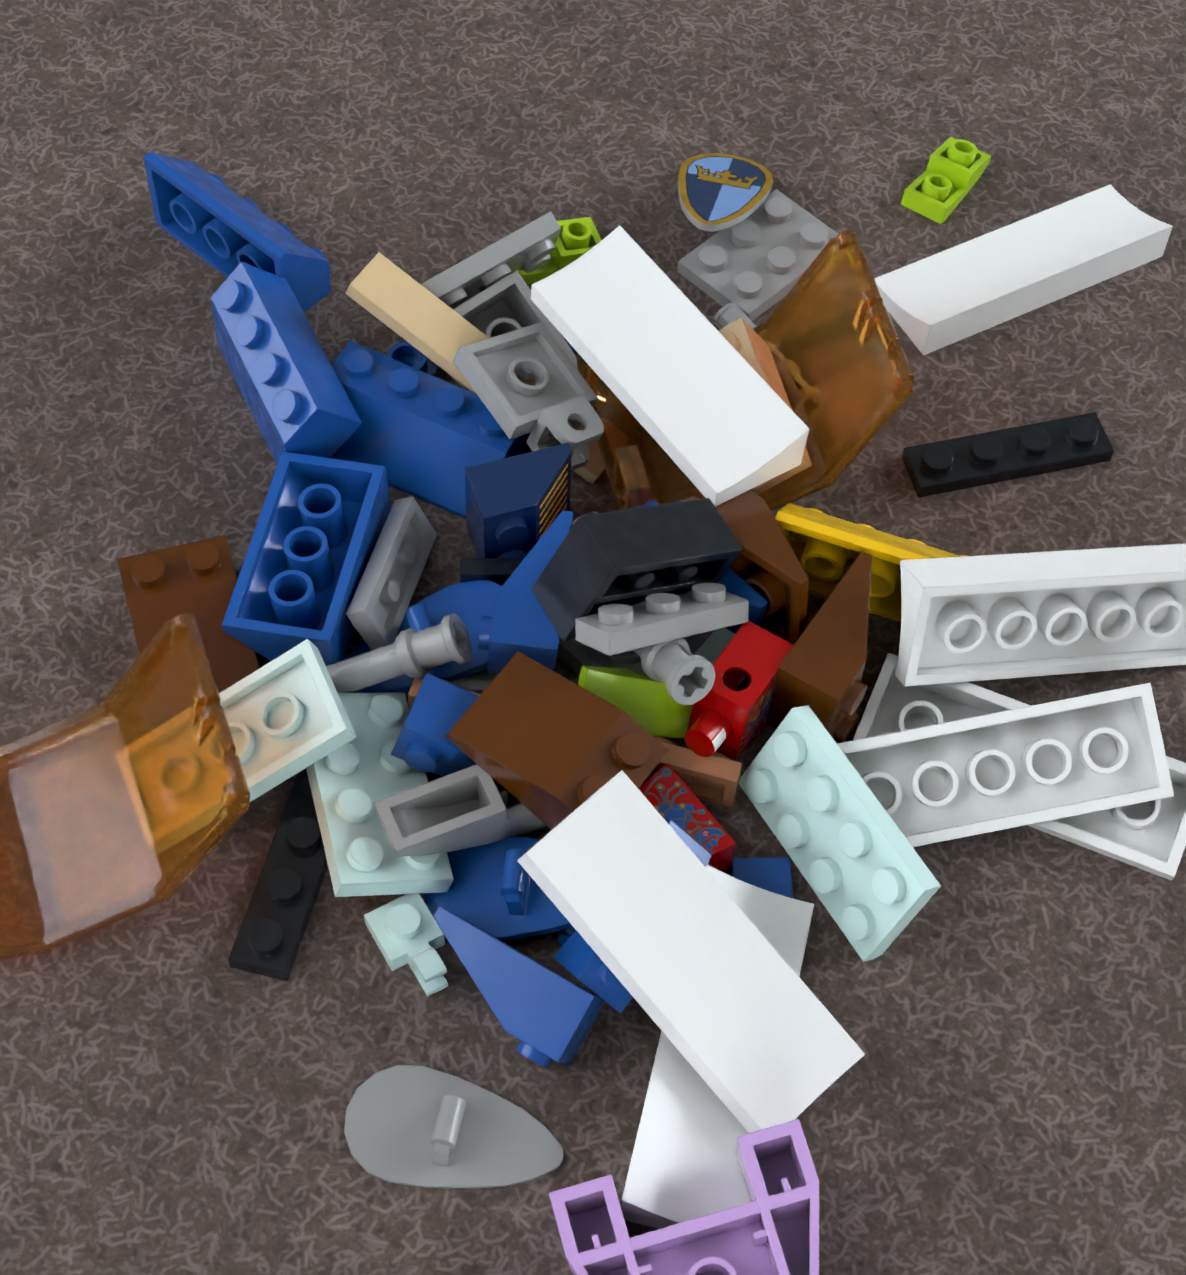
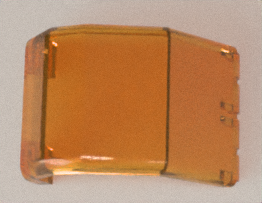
(835, 366)
(117, 799)

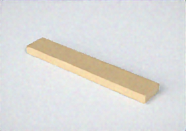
(430, 327)

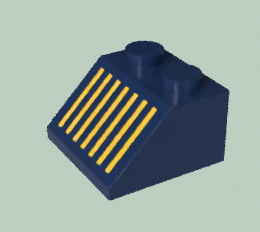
(516, 500)

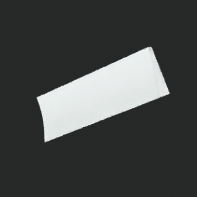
(1020, 267)
(672, 369)
(1041, 614)
(1017, 765)
(1139, 834)
(690, 956)
(686, 1135)

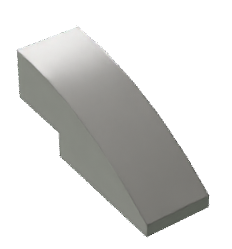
(453, 814)

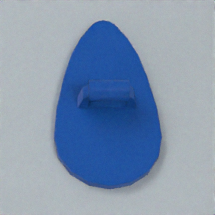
(467, 600)
(498, 892)

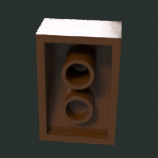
(767, 563)
(188, 580)
(830, 658)
(551, 739)

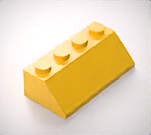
(831, 545)

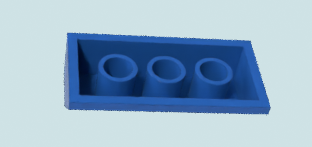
(231, 229)
(280, 365)
(418, 427)
(308, 556)

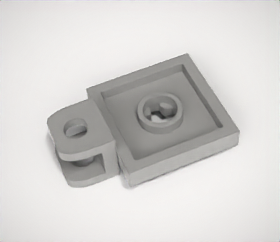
(546, 410)

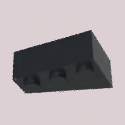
(634, 555)

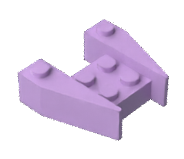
(760, 1237)

